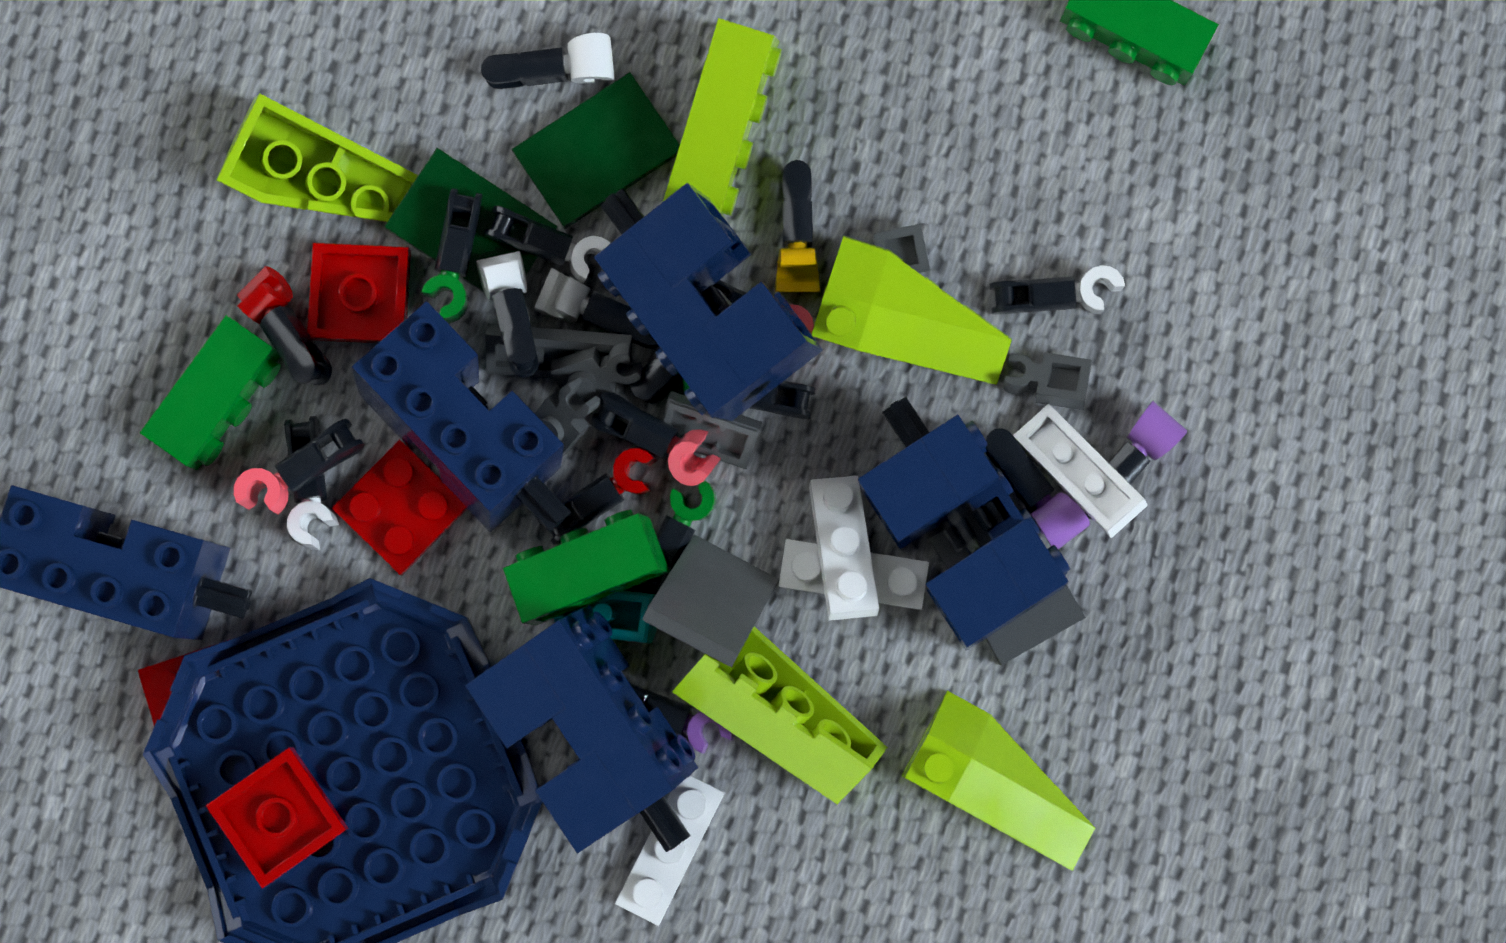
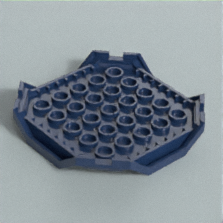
(394, 740)

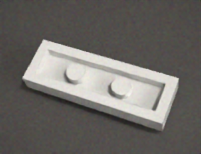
(1080, 470)
(843, 548)
(897, 579)
(660, 872)

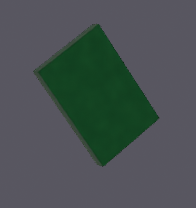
(597, 150)
(423, 210)

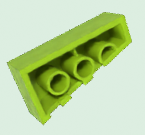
(723, 112)
(784, 716)

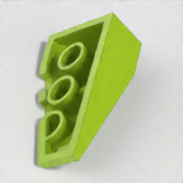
(308, 167)
(898, 314)
(988, 775)

